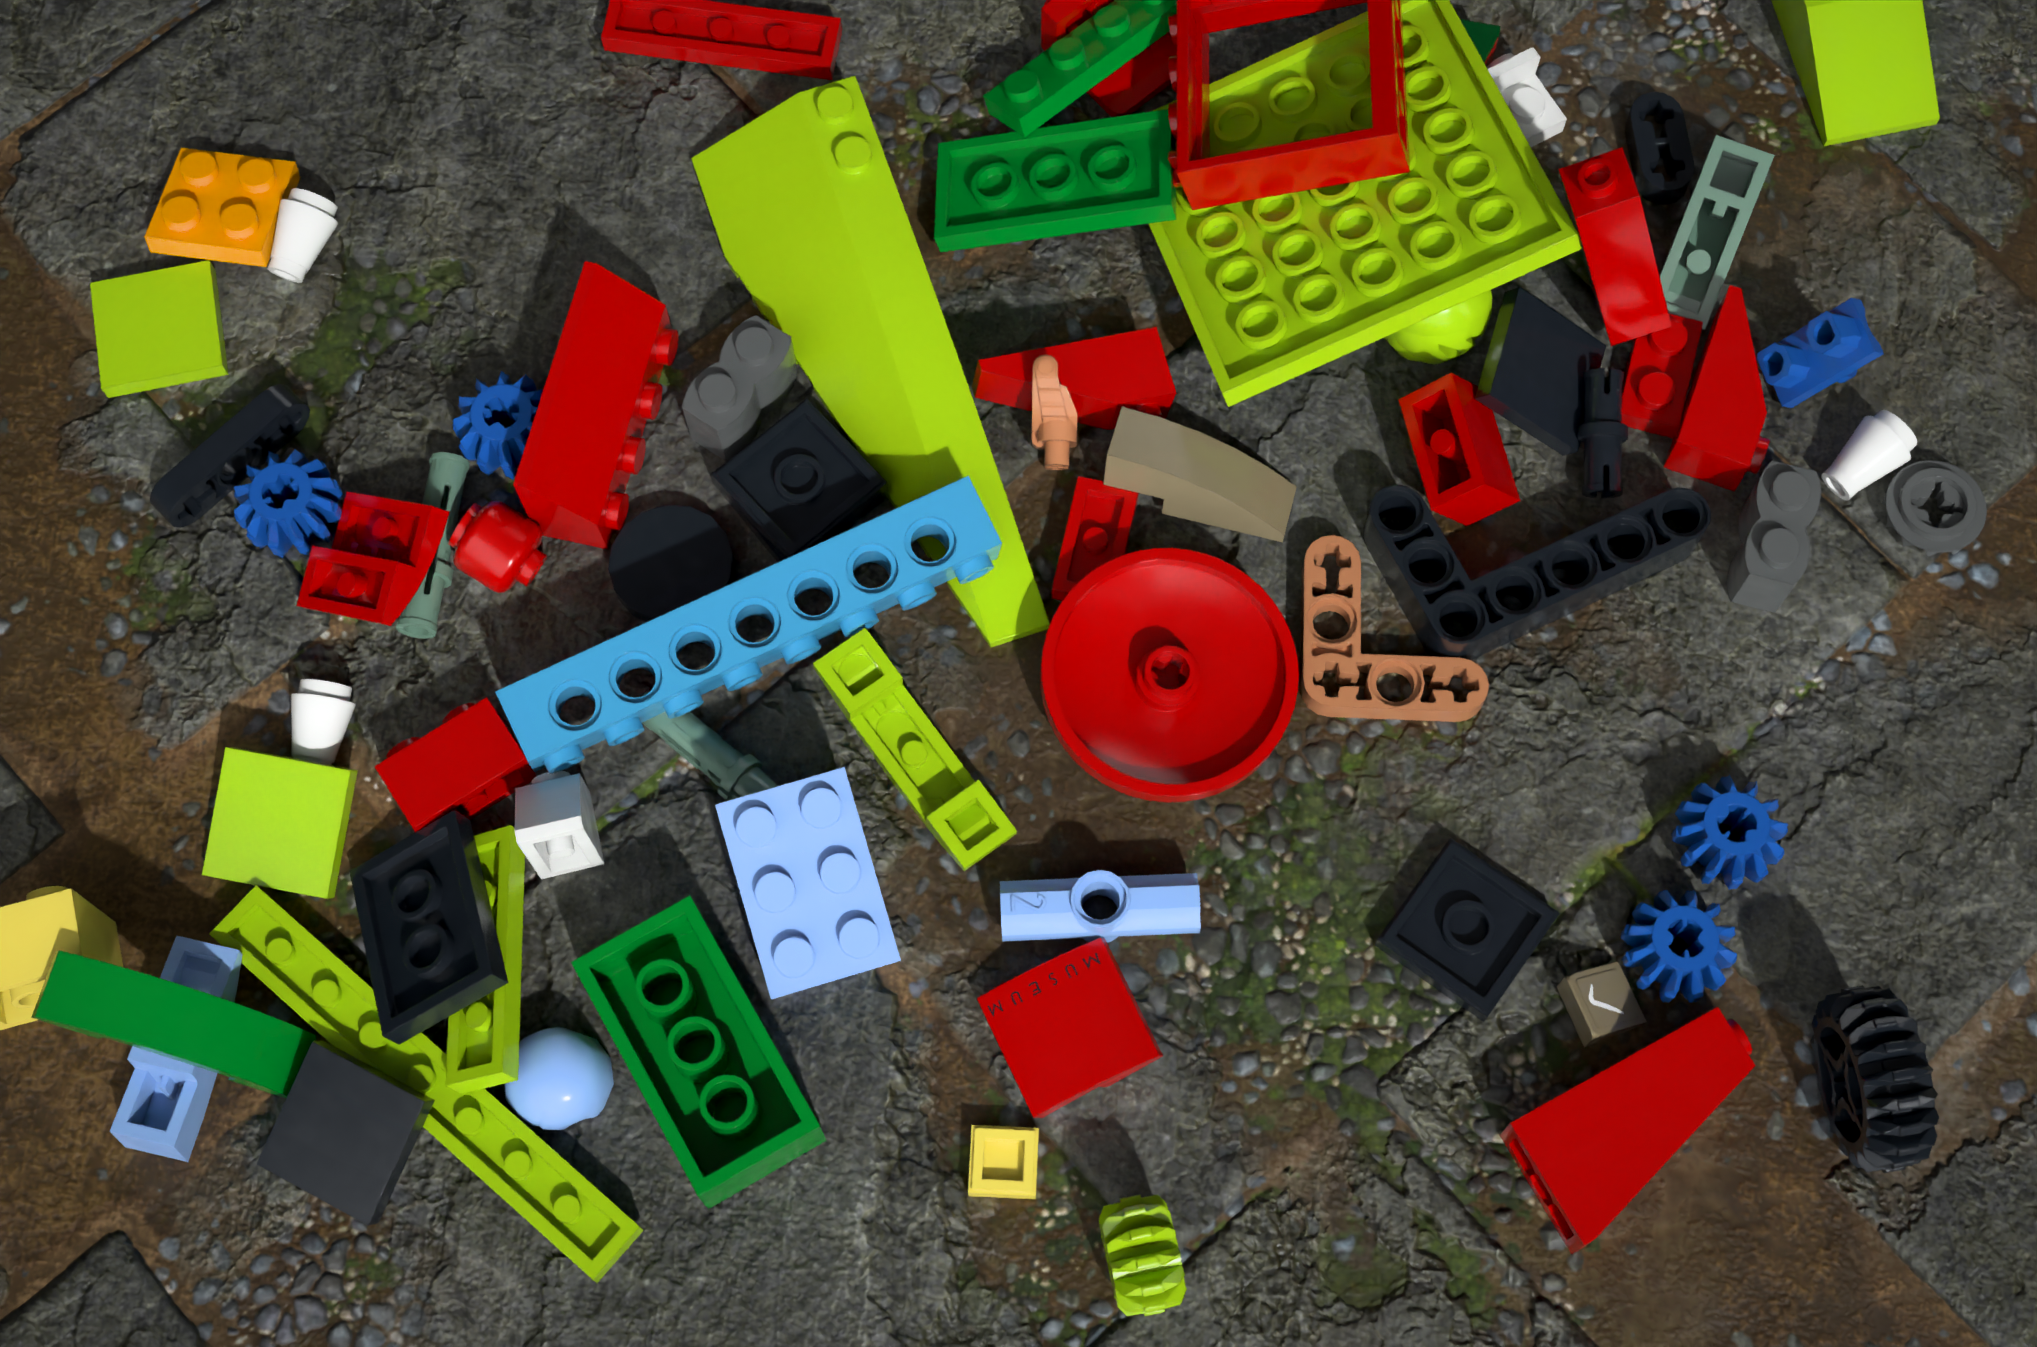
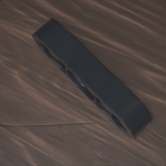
(223, 458)

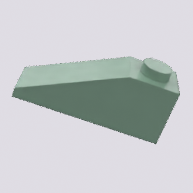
(1712, 227)

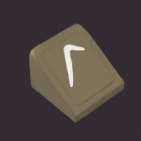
(1600, 1003)

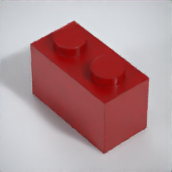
(1458, 450)
(456, 767)

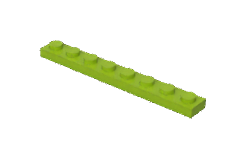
(468, 1124)

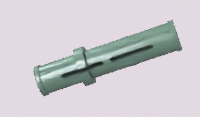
(444, 481)
(709, 753)

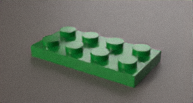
(1054, 181)

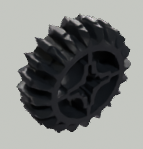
(1874, 1079)

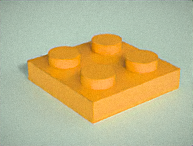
(221, 207)

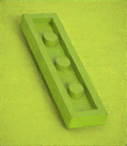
(487, 1032)

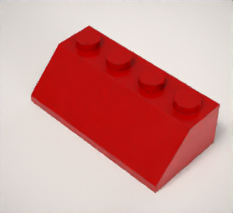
(595, 409)

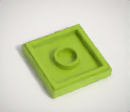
(158, 329)
(279, 822)

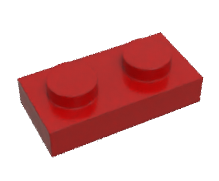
(1660, 377)
(1094, 532)

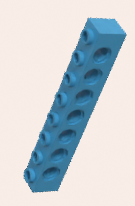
(948, 514)

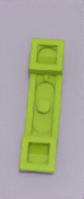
(912, 750)

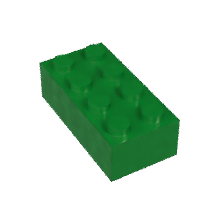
(698, 1052)

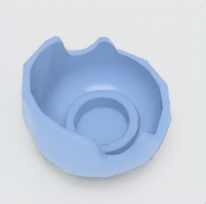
(560, 1079)

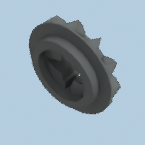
(1955, 494)

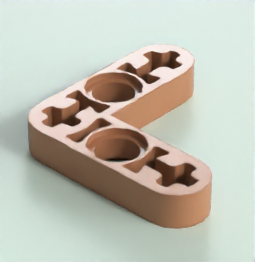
(1345, 658)

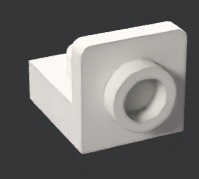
(1526, 96)

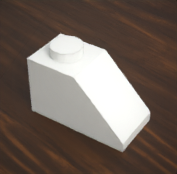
(557, 824)

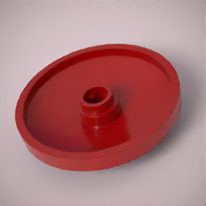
(1168, 674)

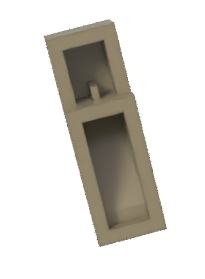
(1197, 476)

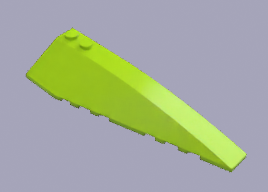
(837, 268)

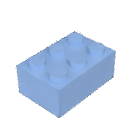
(807, 883)

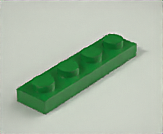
(1078, 62)

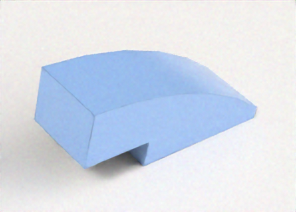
(164, 1095)

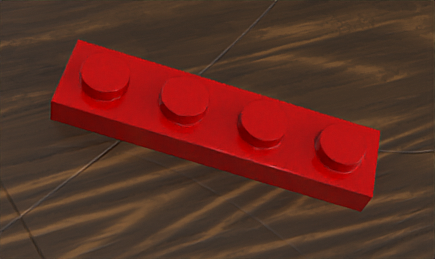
(725, 35)

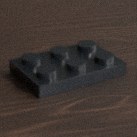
(427, 927)

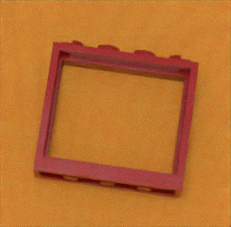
(1292, 165)

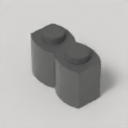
(748, 381)
(1774, 536)

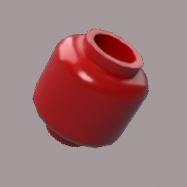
(497, 546)

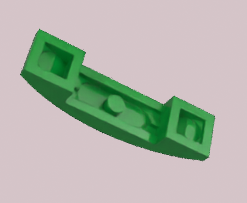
(172, 1022)

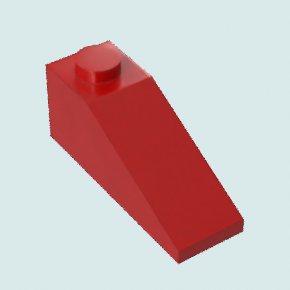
(1098, 373)
(1724, 404)

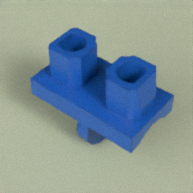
(1820, 353)

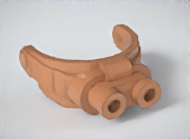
(1052, 415)

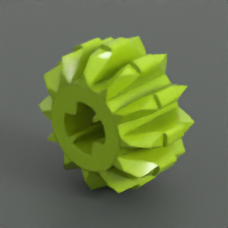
(1142, 1255)

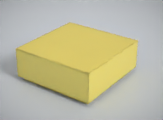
(1003, 1162)

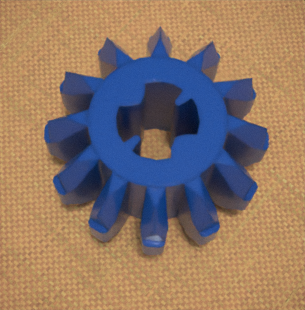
(483, 420)
(288, 503)
(1712, 848)
(1699, 963)

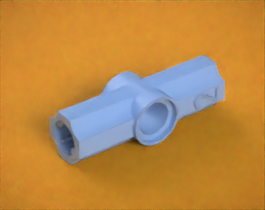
(1144, 906)

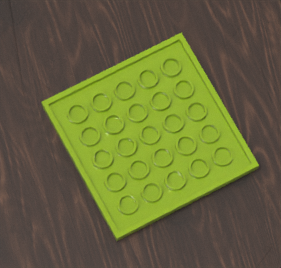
(1346, 264)

